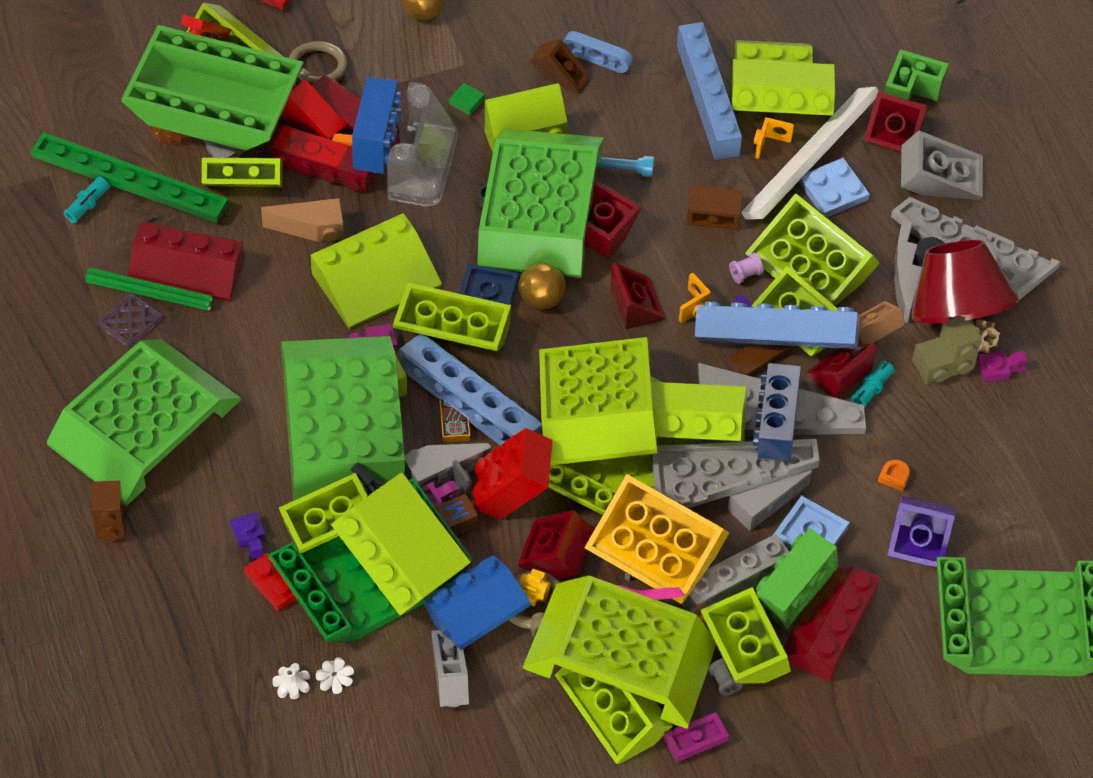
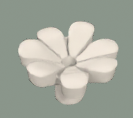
(334, 674)
(291, 681)

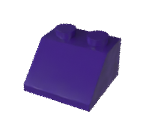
(921, 531)

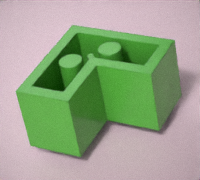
(916, 76)

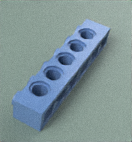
(464, 390)

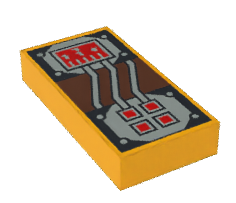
(453, 424)

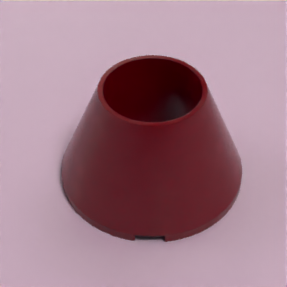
(961, 282)

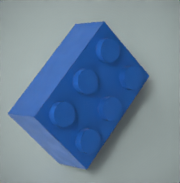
(376, 124)

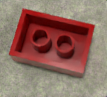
(512, 474)

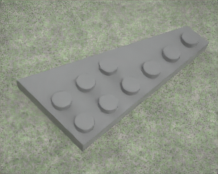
(1021, 267)
(815, 412)
(715, 470)

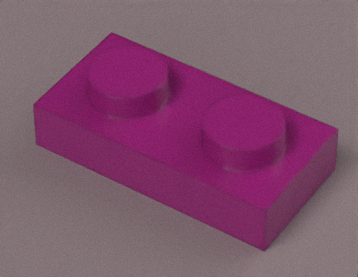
(699, 737)

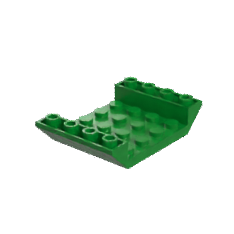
(338, 589)

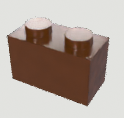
(714, 207)
(108, 510)

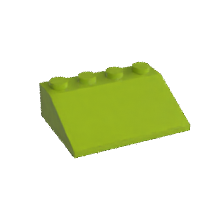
(814, 251)
(371, 270)
(400, 543)

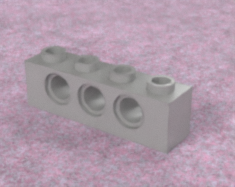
(735, 574)

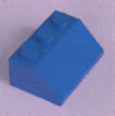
(476, 602)

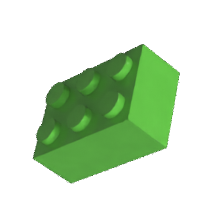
(797, 578)

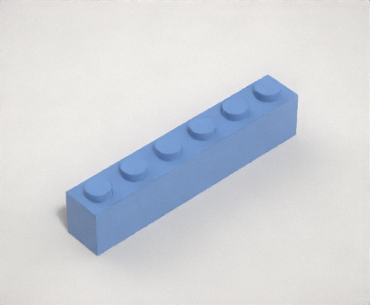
(709, 91)
(777, 326)

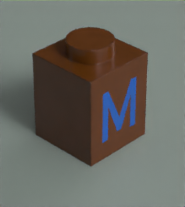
(459, 515)

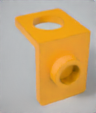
(767, 131)
(689, 309)

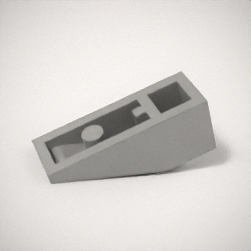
(435, 462)
(759, 503)
(450, 671)

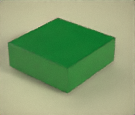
(466, 99)

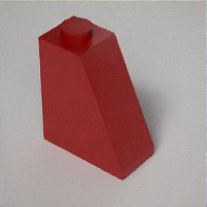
(311, 113)

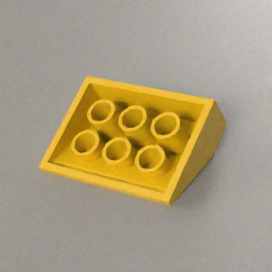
(656, 538)

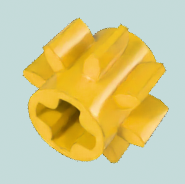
(535, 586)

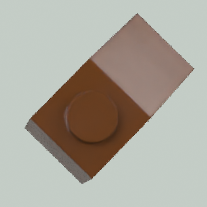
(560, 66)

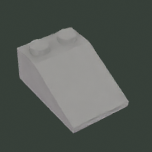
(940, 168)

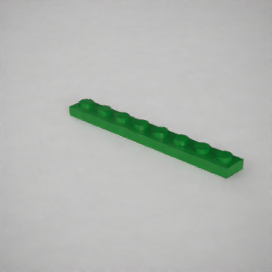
(130, 177)

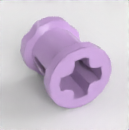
(746, 268)

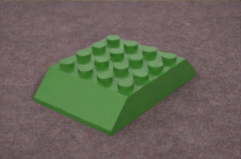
(210, 88)
(341, 410)

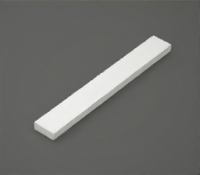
(810, 153)

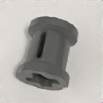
(724, 678)

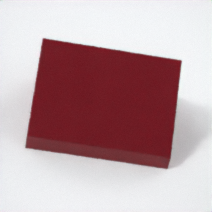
(894, 121)
(634, 297)
(843, 369)

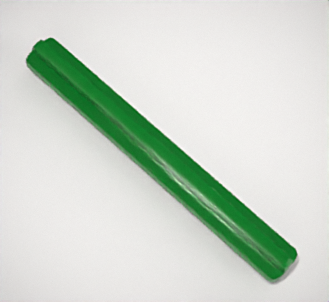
(149, 289)

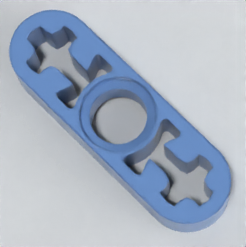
(611, 58)

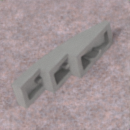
(905, 273)

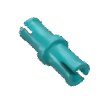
(97, 188)
(873, 383)

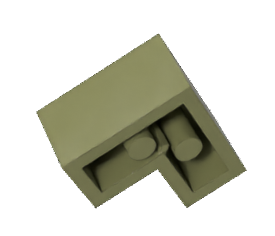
(950, 353)

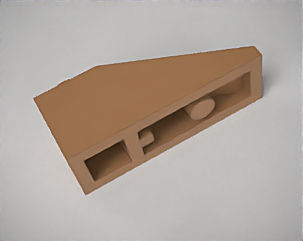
(308, 220)

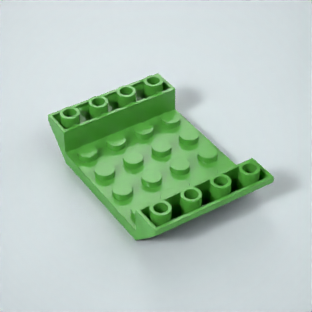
(538, 201)
(137, 415)
(1016, 619)

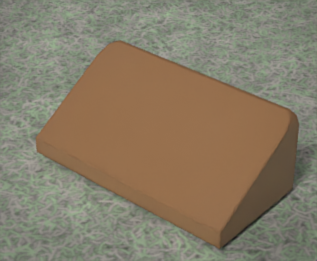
(879, 322)

